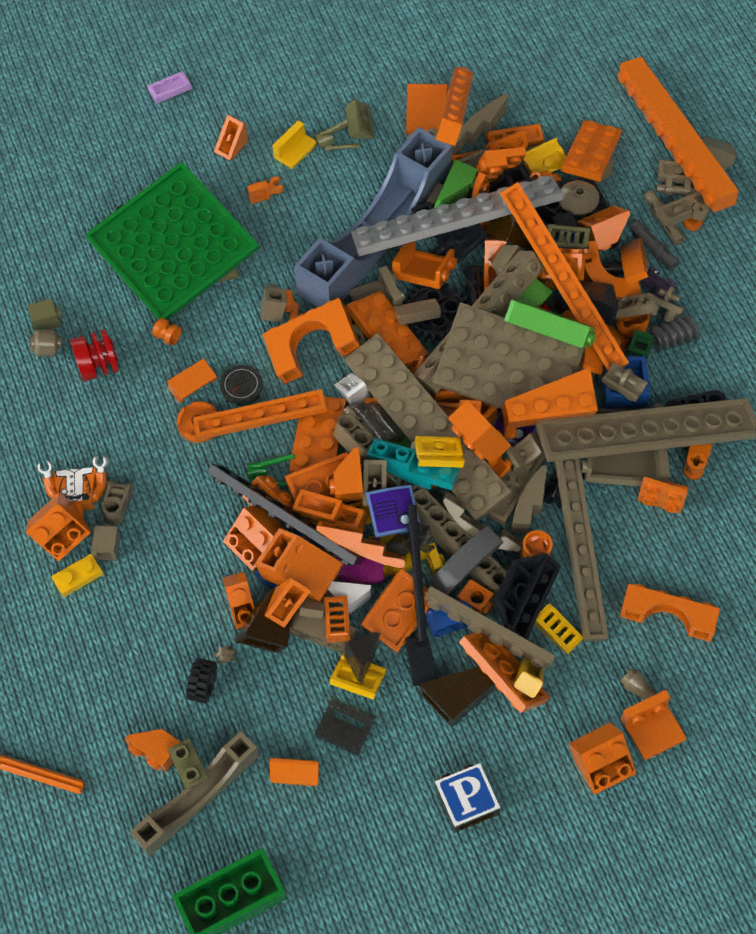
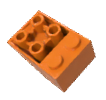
(297, 558)

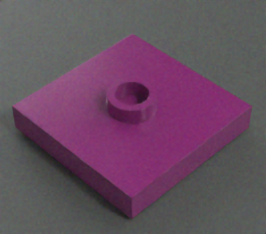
(366, 573)

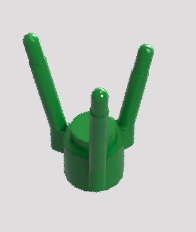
(259, 468)

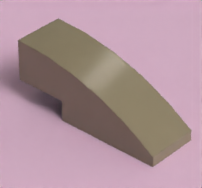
(529, 502)

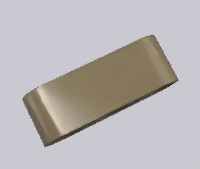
(315, 631)

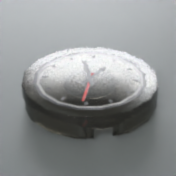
(241, 385)

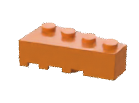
(559, 399)

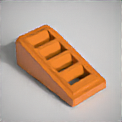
(337, 636)

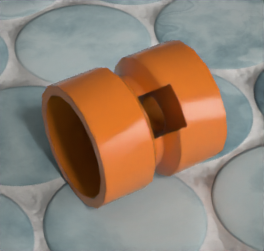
(536, 543)

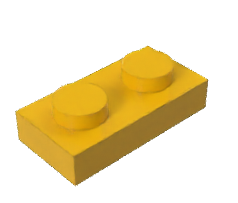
(77, 575)

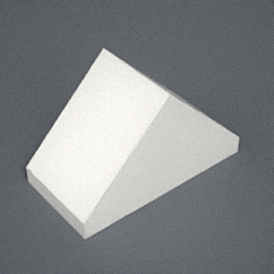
(353, 389)
(356, 593)

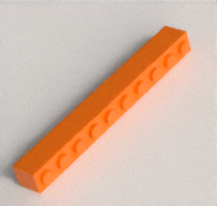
(678, 135)

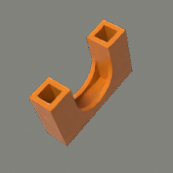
(284, 339)

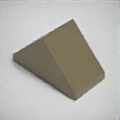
(373, 477)

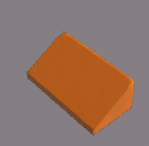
(294, 771)

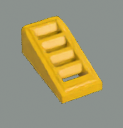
(556, 617)
(529, 678)

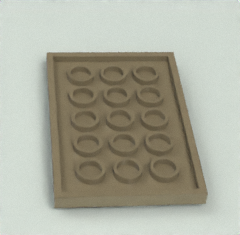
(500, 359)

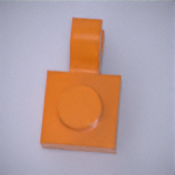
(262, 190)

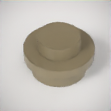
(225, 654)

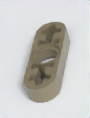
(636, 305)

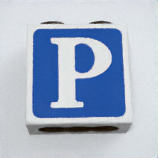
(466, 797)

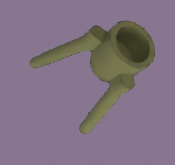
(325, 138)

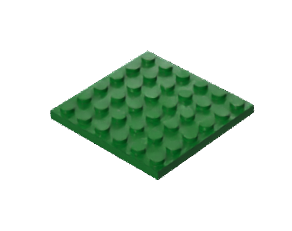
(172, 242)

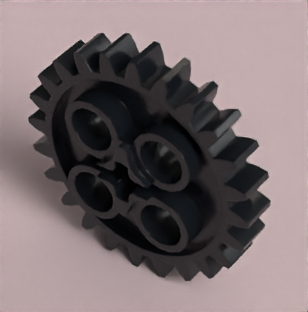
(446, 318)

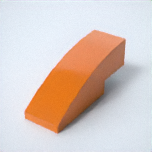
(328, 509)

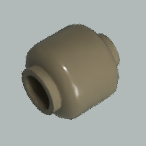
(45, 342)

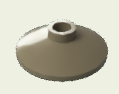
(579, 197)

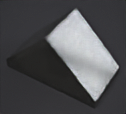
(360, 654)

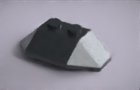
(525, 591)

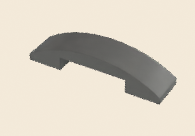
(465, 561)

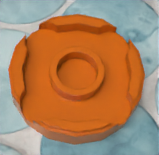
(185, 419)

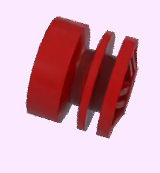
(94, 355)

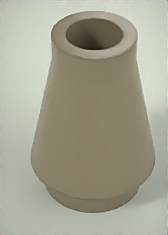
(637, 684)

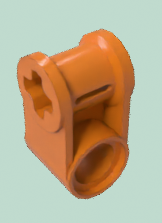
(696, 460)

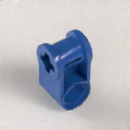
(441, 624)

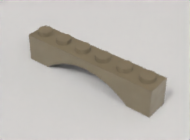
(170, 818)

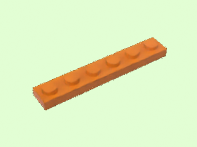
(259, 414)

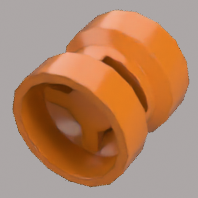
(166, 331)

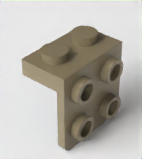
(386, 284)

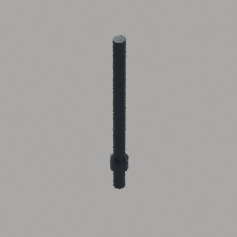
(414, 530)

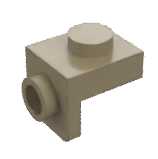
(525, 451)

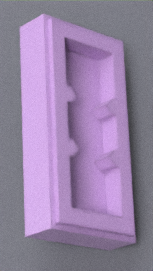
(169, 87)

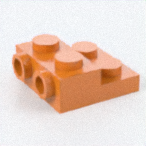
(496, 161)

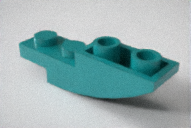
(404, 464)

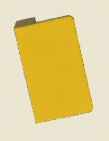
(293, 145)

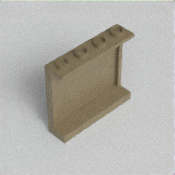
(626, 467)

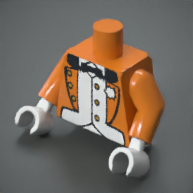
(79, 486)

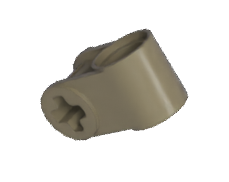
(117, 497)

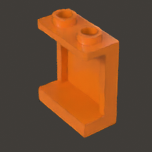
(423, 267)

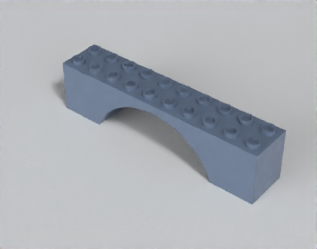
(334, 265)

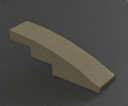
(481, 122)

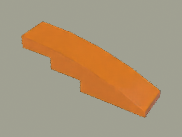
(634, 261)
(352, 540)

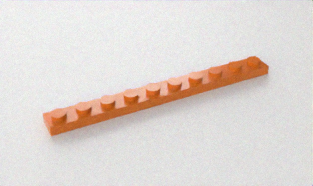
(562, 274)

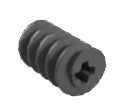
(673, 332)

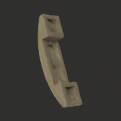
(456, 509)

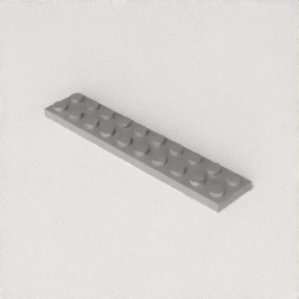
(449, 217)

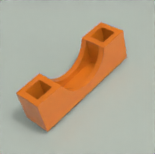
(697, 617)

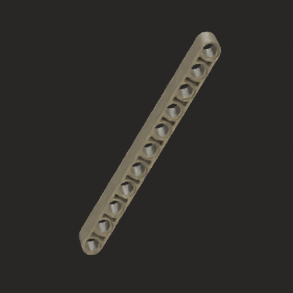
(443, 527)

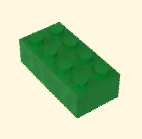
(230, 895)

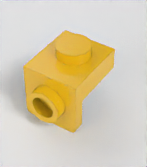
(434, 559)

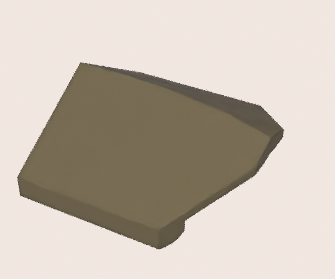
(722, 151)

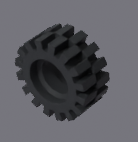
(201, 680)

